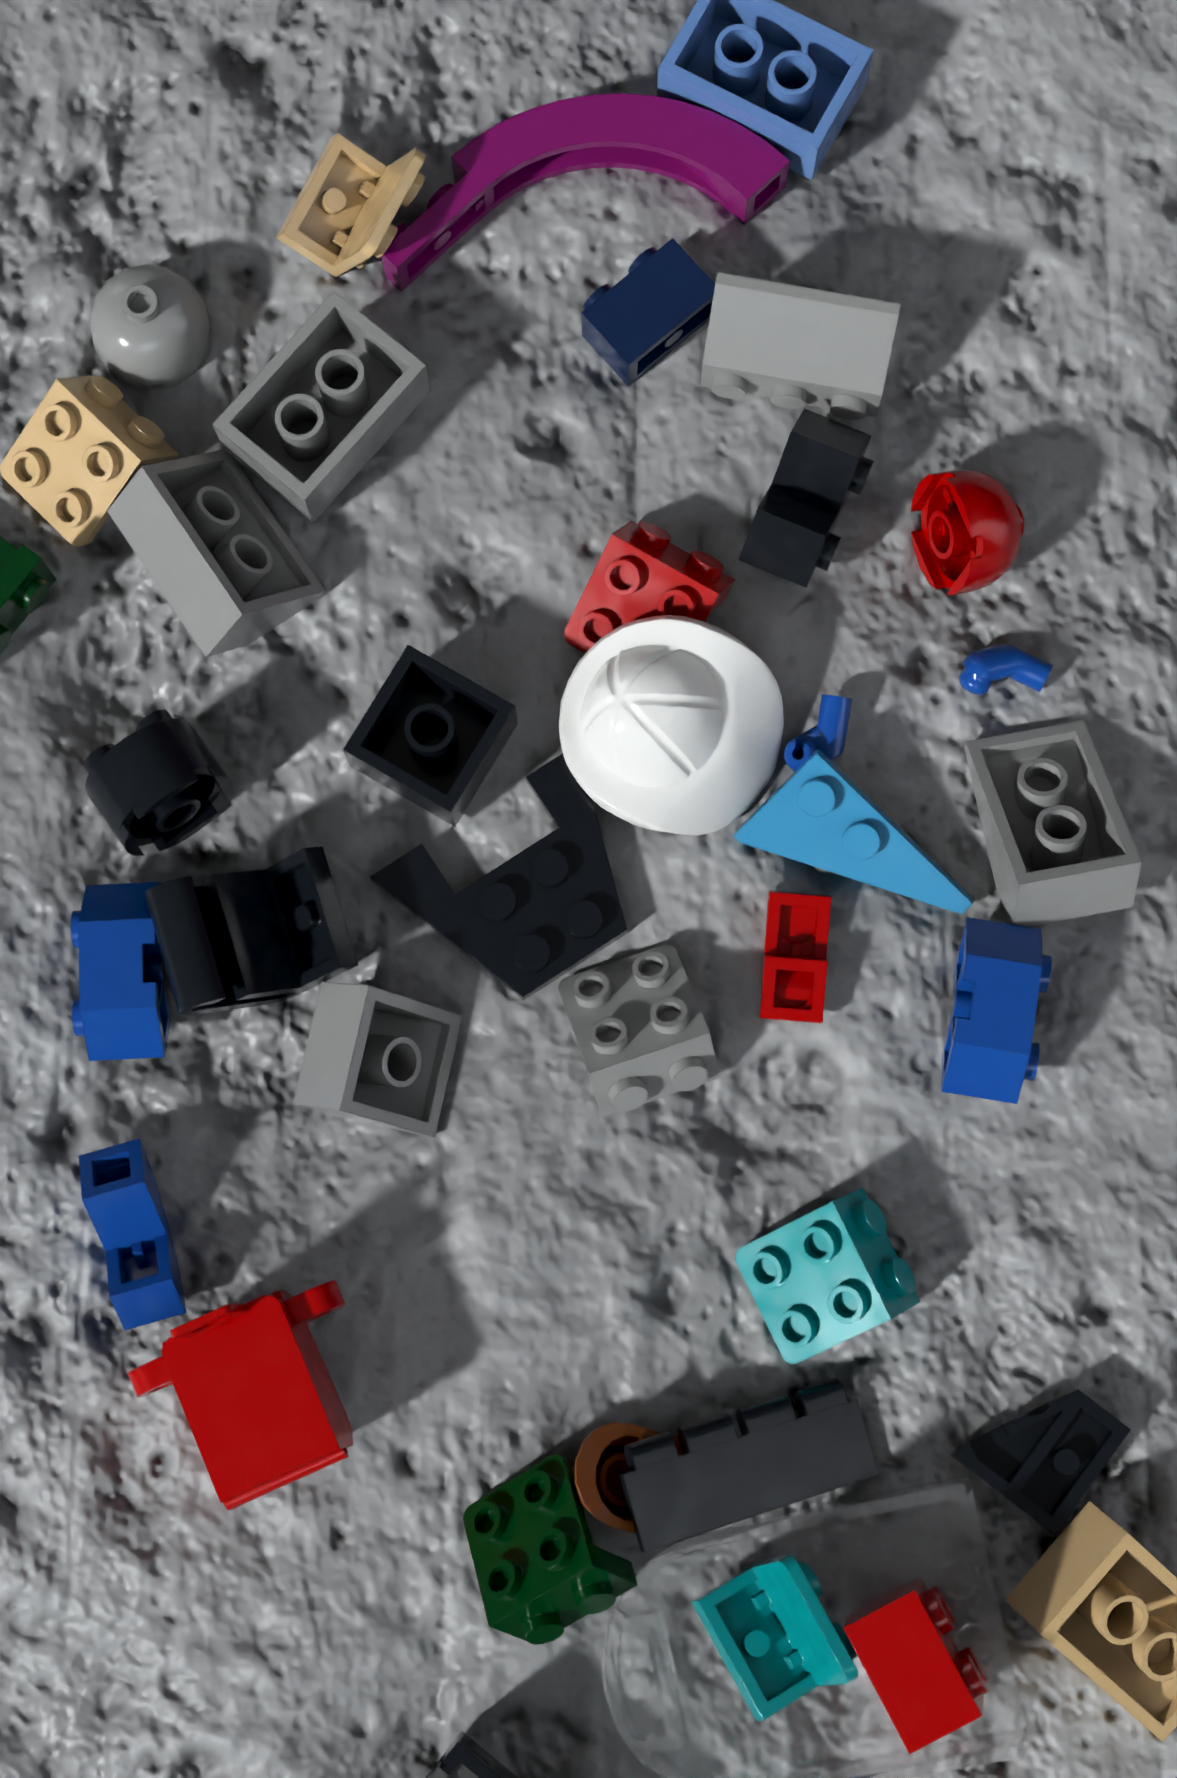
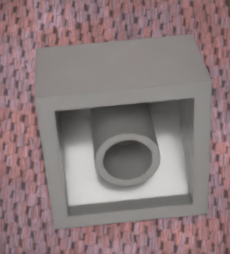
(377, 1058)

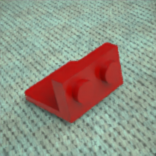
(645, 578)

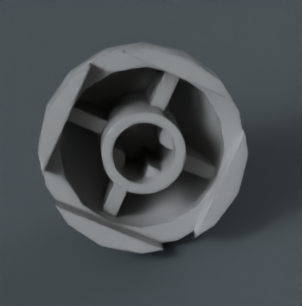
(150, 326)

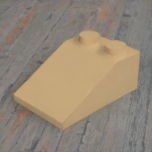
(1109, 1614)

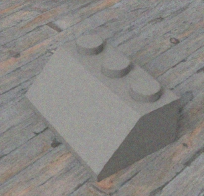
(798, 346)
(214, 549)

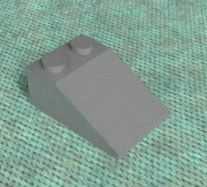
(1052, 825)

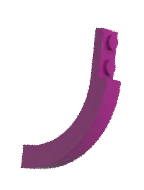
(587, 134)

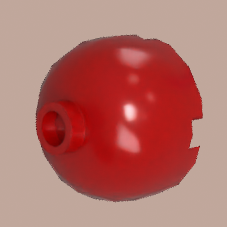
(966, 530)

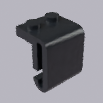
(251, 934)

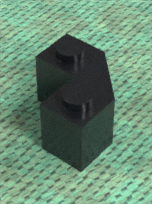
(806, 497)

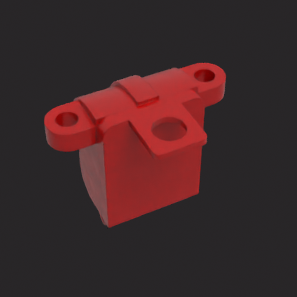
(255, 1391)

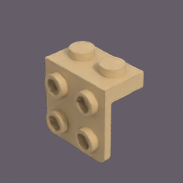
(350, 206)
(81, 454)

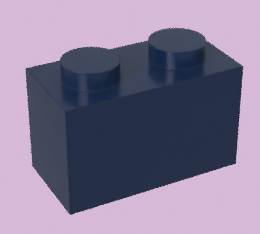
(648, 311)

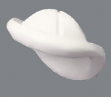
(672, 725)

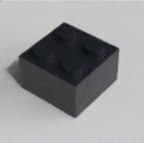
(431, 735)

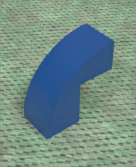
(134, 1233)

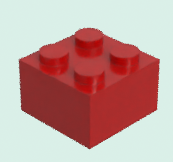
(916, 1663)

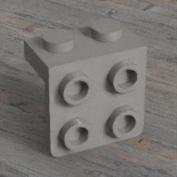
(639, 1029)

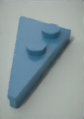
(836, 827)

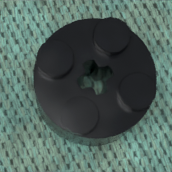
(156, 783)

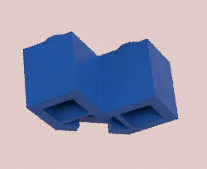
(120, 975)
(994, 1011)

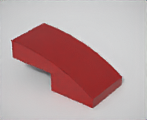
(795, 956)

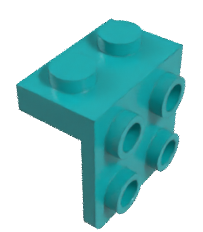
(827, 1277)
(776, 1634)

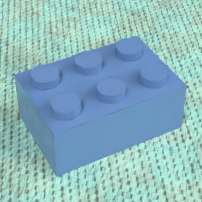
(768, 73)

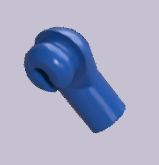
(1002, 662)
(827, 735)

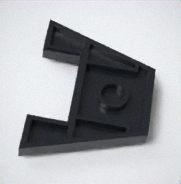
(536, 909)

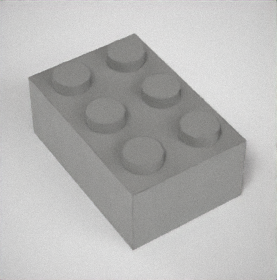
(323, 406)

